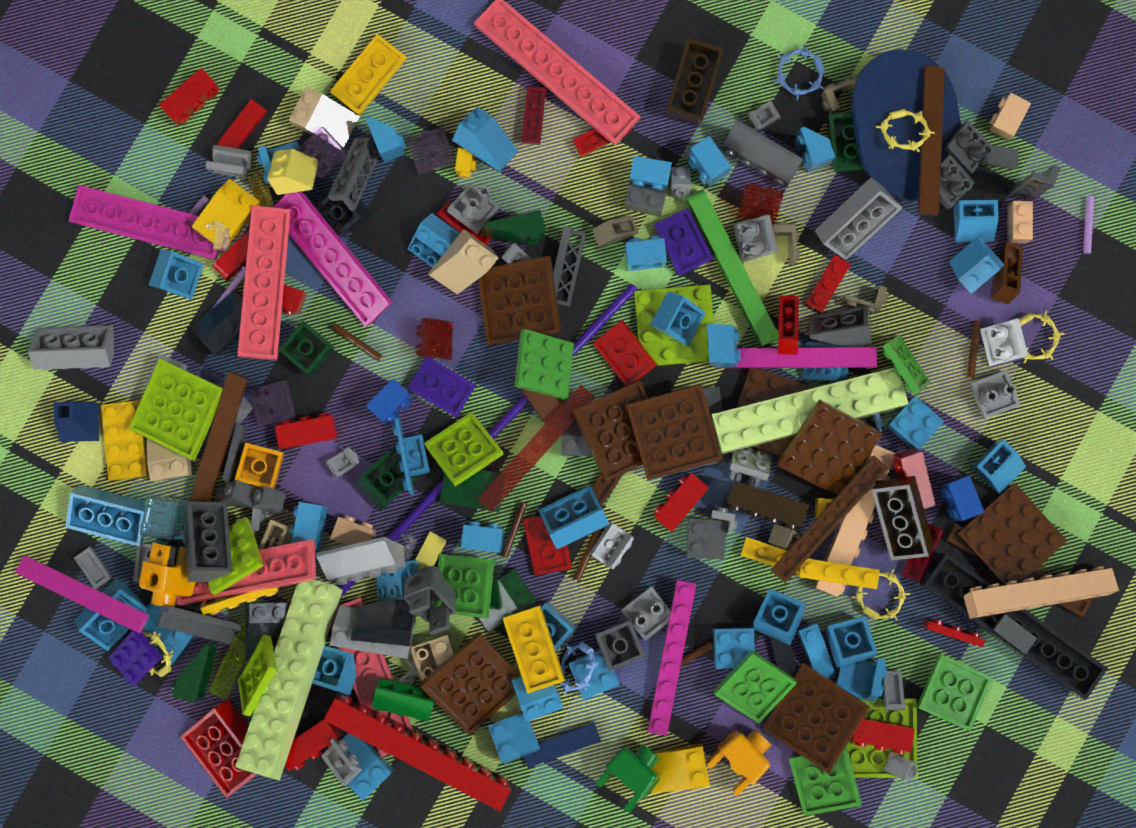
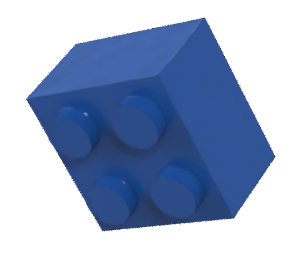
(390, 402)
(961, 498)

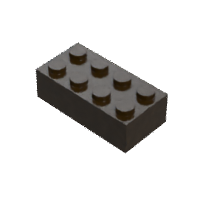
(694, 82)
(767, 504)
(902, 518)

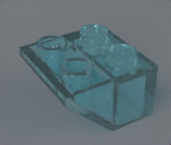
(163, 517)

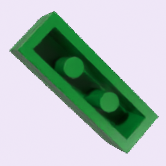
(402, 700)

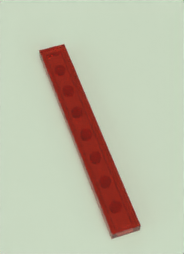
(534, 449)

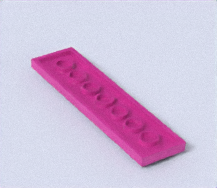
(139, 221)
(334, 259)

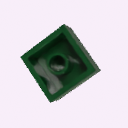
(306, 348)

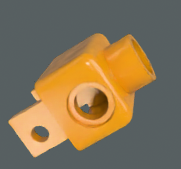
(164, 578)
(744, 757)

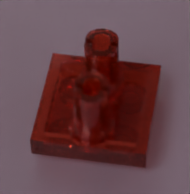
(760, 202)
(436, 339)

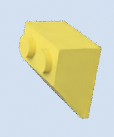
(292, 171)

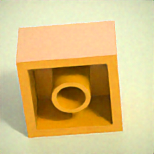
(259, 466)

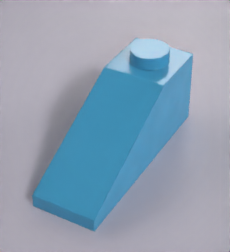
(816, 649)

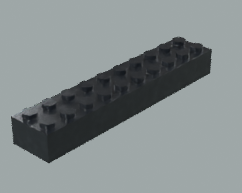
(1049, 653)

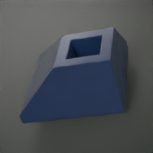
(77, 421)

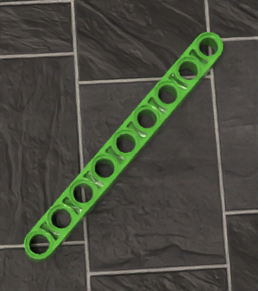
(732, 268)

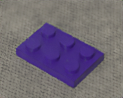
(683, 242)
(442, 386)
(135, 657)

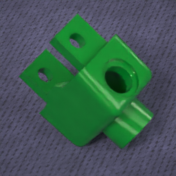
(634, 771)

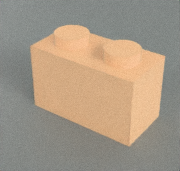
(1009, 116)
(1020, 222)
(350, 532)

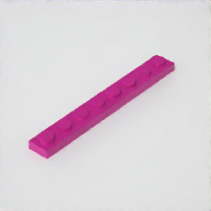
(671, 657)

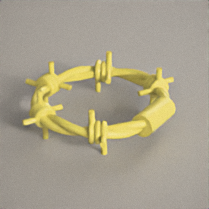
(902, 113)
(1056, 335)
(890, 614)
(166, 656)

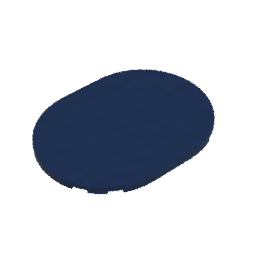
(885, 86)

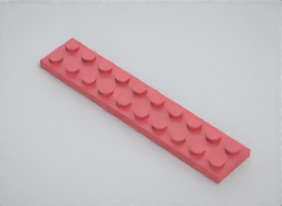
(557, 71)

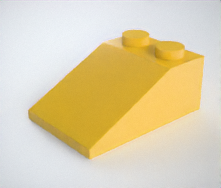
(229, 206)
(681, 769)

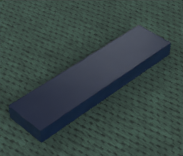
(564, 744)

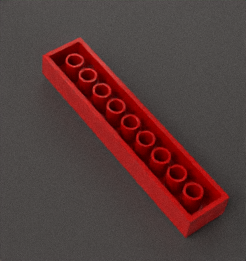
(418, 752)

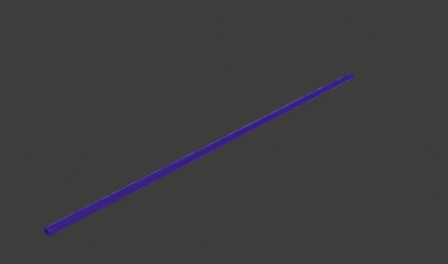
(507, 418)

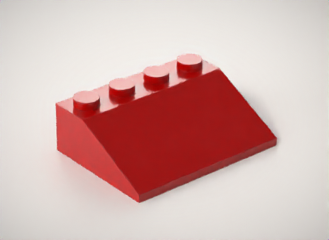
(217, 745)

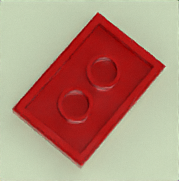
(625, 353)
(543, 553)

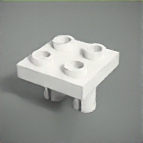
(1004, 342)

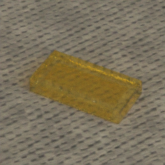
(261, 189)

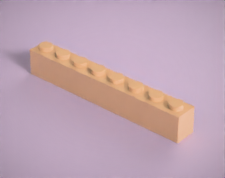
(853, 527)
(1041, 592)

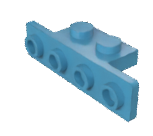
(413, 455)

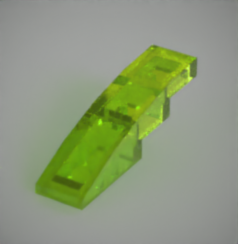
(230, 666)

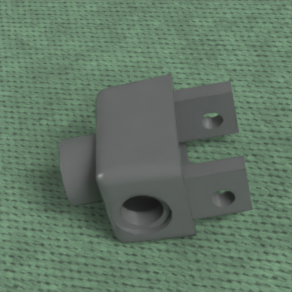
(422, 593)

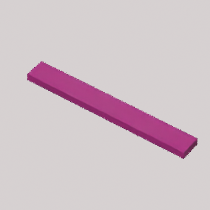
(809, 358)
(82, 594)

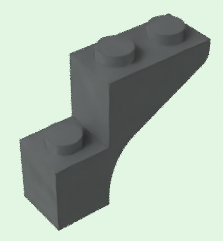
(244, 495)

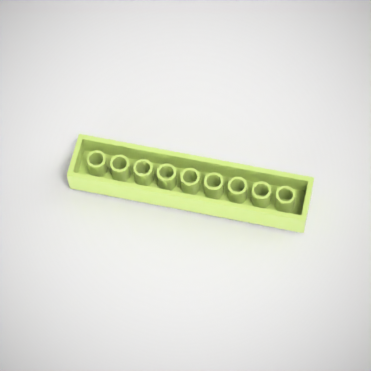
(786, 414)
(297, 661)

